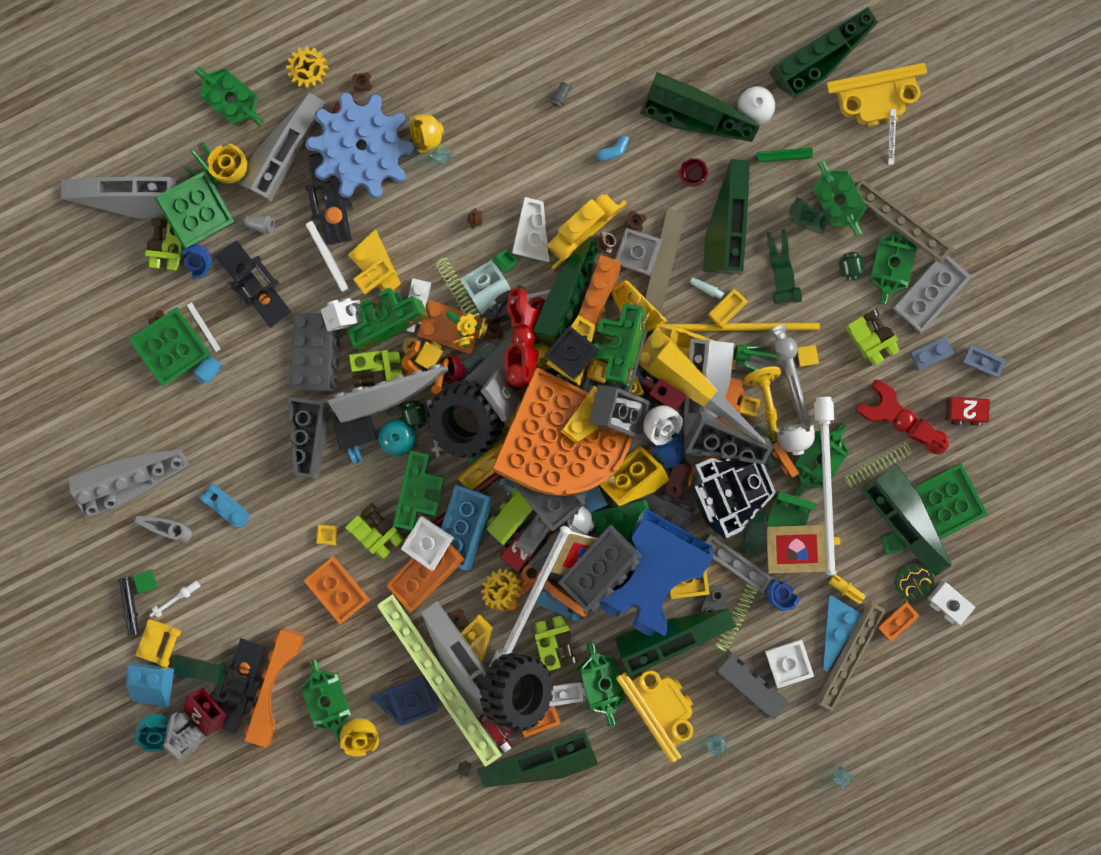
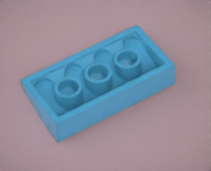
(466, 521)

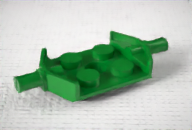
(218, 86)
(836, 183)
(883, 274)
(807, 466)
(593, 671)
(325, 684)

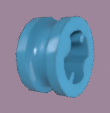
(355, 454)

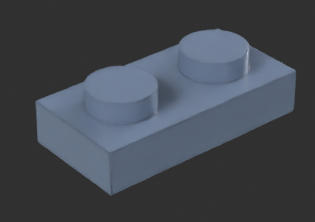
(931, 353)
(983, 361)

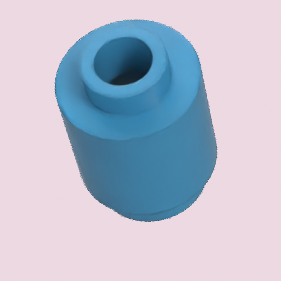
(207, 370)

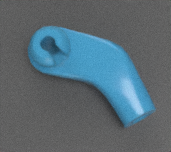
(613, 152)

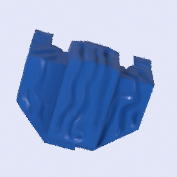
(197, 259)
(669, 454)
(781, 596)

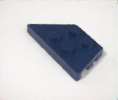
(408, 700)

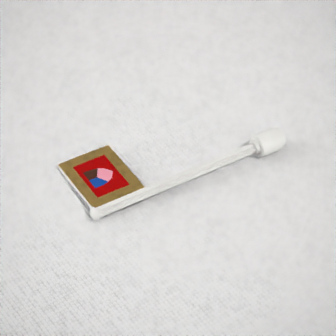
(812, 546)
(564, 554)

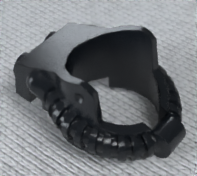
(500, 311)

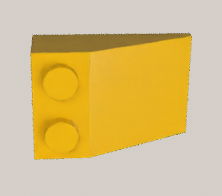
(635, 477)

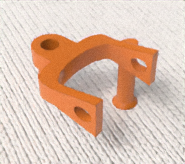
(410, 367)

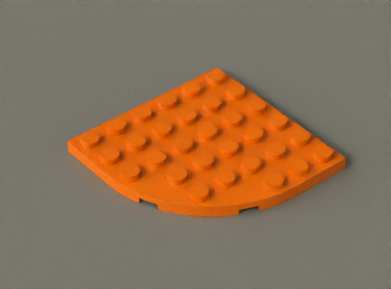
(545, 458)

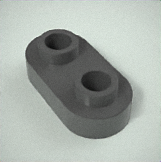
(711, 603)

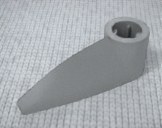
(166, 528)

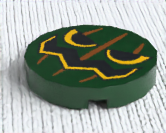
(914, 581)

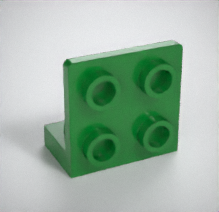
(789, 510)

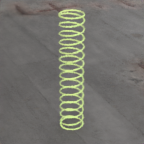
(464, 304)
(905, 448)
(736, 608)

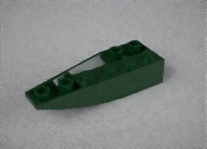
(822, 56)
(694, 110)
(728, 224)
(566, 295)
(907, 516)
(683, 633)
(541, 763)

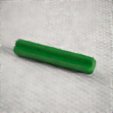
(783, 155)

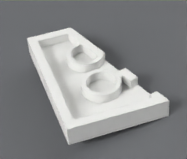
(531, 231)

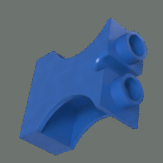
(666, 560)

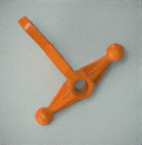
(528, 582)

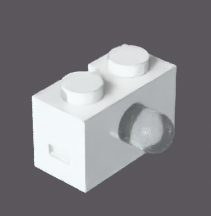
(342, 314)
(951, 603)

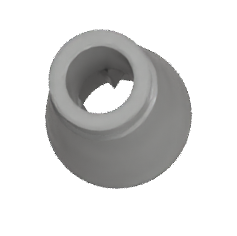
(260, 223)

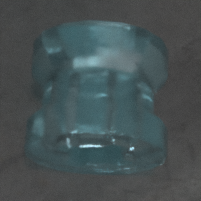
(441, 155)
(506, 486)
(713, 741)
(842, 777)

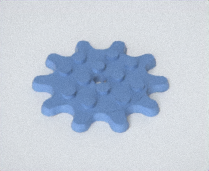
(358, 166)

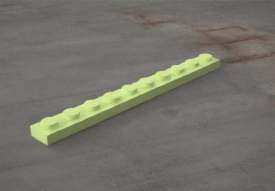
(439, 680)

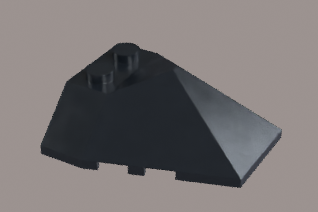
(730, 493)

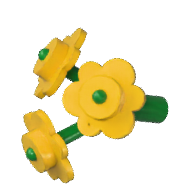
(465, 325)

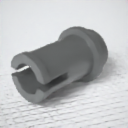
(561, 94)

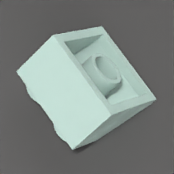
(485, 285)

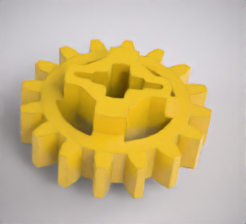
(300, 69)
(501, 589)

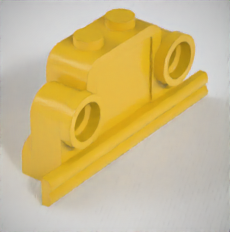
(875, 94)
(581, 226)
(661, 708)

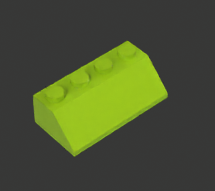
(509, 518)

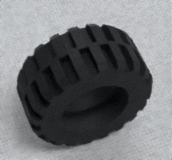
(449, 433)
(499, 686)

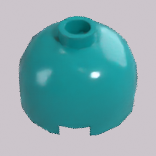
(406, 436)
(151, 732)

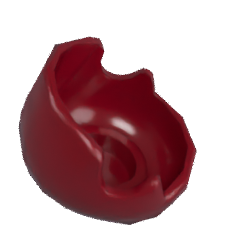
(693, 172)
(455, 371)

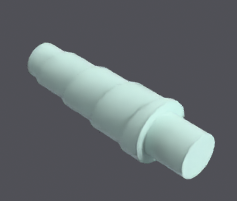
(709, 289)

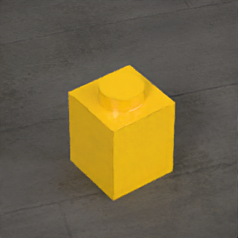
(429, 355)

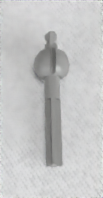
(786, 350)

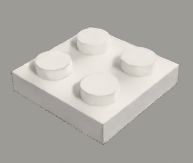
(427, 543)
(789, 663)

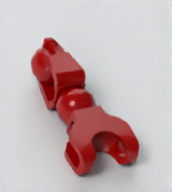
(524, 318)
(903, 419)

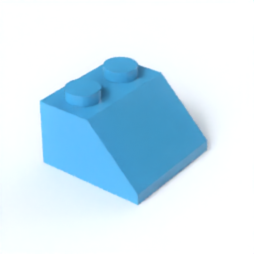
(149, 683)

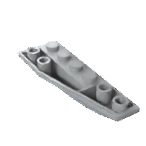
(278, 151)
(119, 194)
(715, 362)
(384, 395)
(123, 480)
(455, 655)
(182, 736)

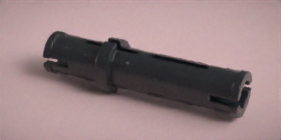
(132, 627)

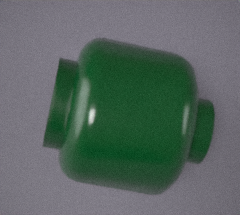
(851, 265)
(414, 414)

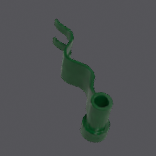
(783, 272)

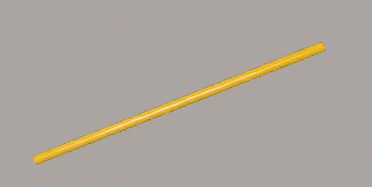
(746, 326)

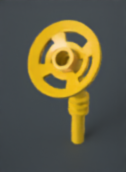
(763, 379)

